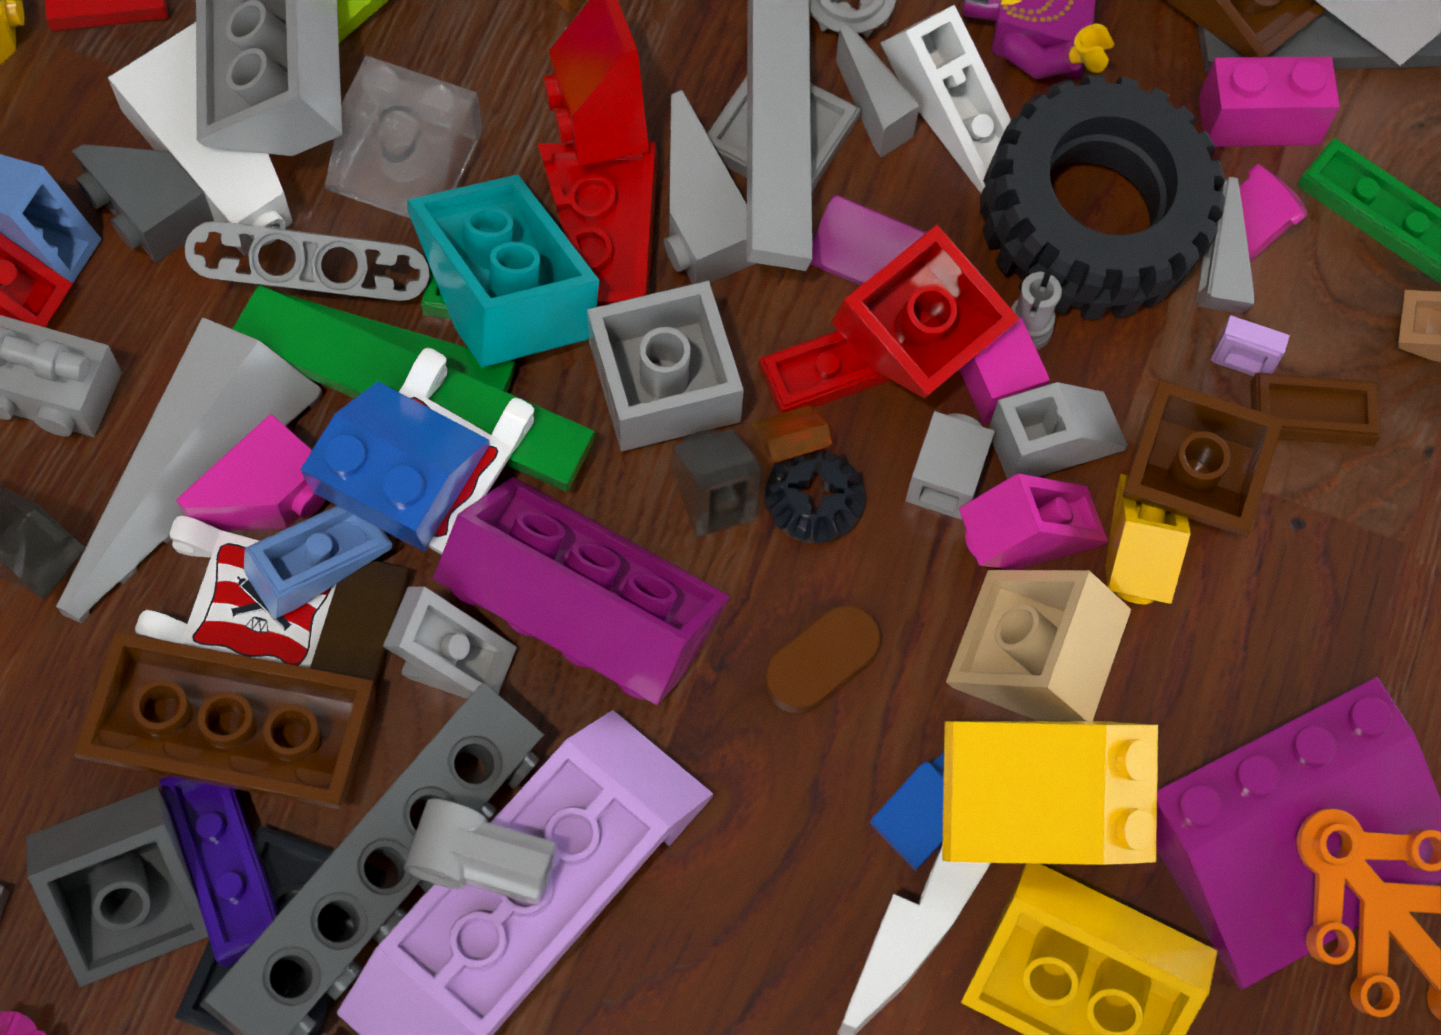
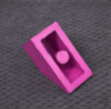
(255, 483)
(1031, 522)

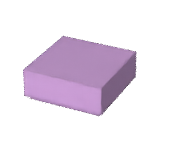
(1249, 347)

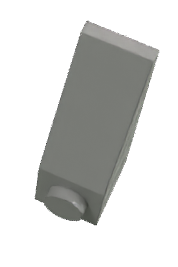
(705, 204)

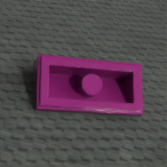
(858, 240)

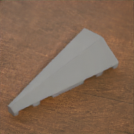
(209, 406)

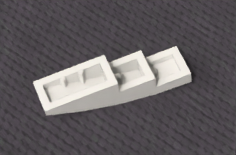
(909, 937)

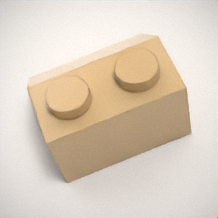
(1040, 643)

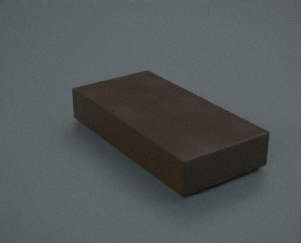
(360, 621)

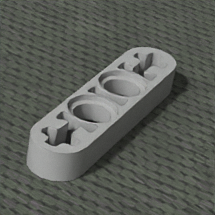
(307, 270)

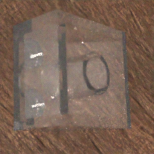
(401, 136)

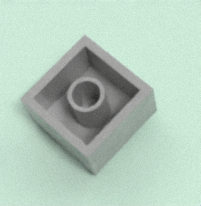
(665, 365)

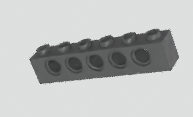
(244, 997)

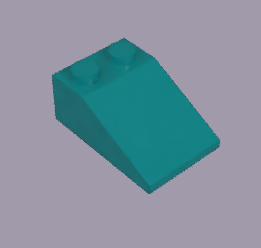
(504, 269)

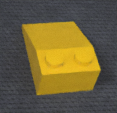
(1050, 792)

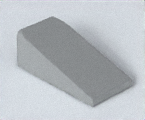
(885, 104)
(1225, 268)

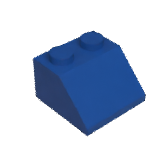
(394, 463)

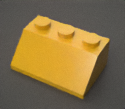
(1086, 965)

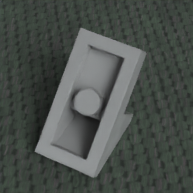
(446, 645)

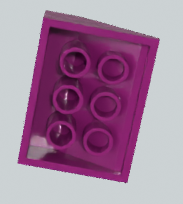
(1237, 822)

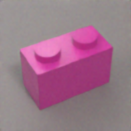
(1269, 101)

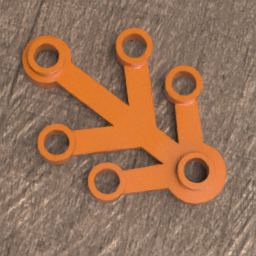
(1382, 904)

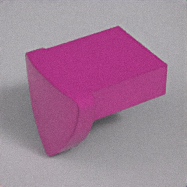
(1267, 209)

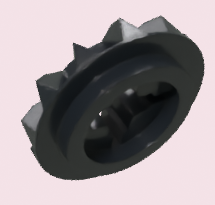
(791, 508)

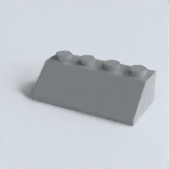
(267, 75)

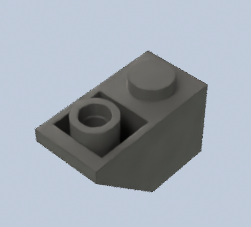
(146, 192)

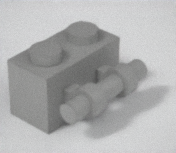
(54, 378)

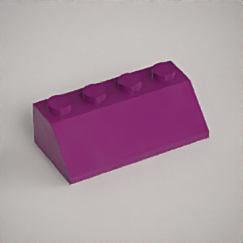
(579, 588)

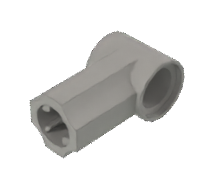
(461, 848)

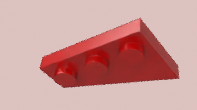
(607, 215)

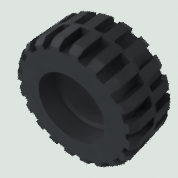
(1142, 141)

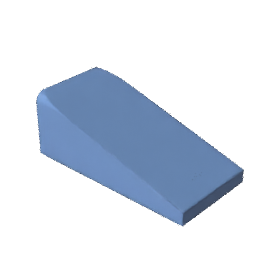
(311, 558)

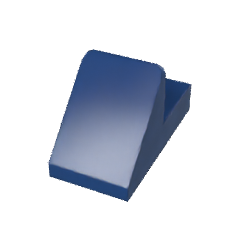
(914, 815)

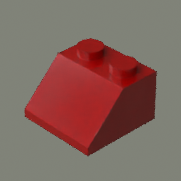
(597, 86)
(924, 315)

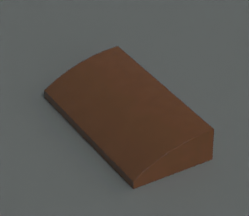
(228, 720)

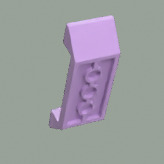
(476, 954)

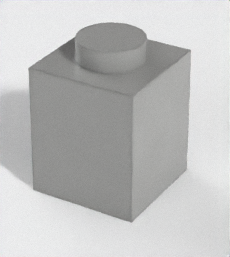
(949, 463)

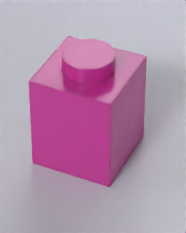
(1004, 370)

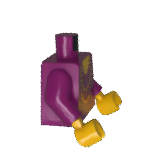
(1045, 35)

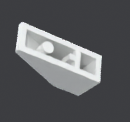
(952, 88)

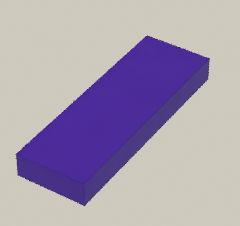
(221, 864)

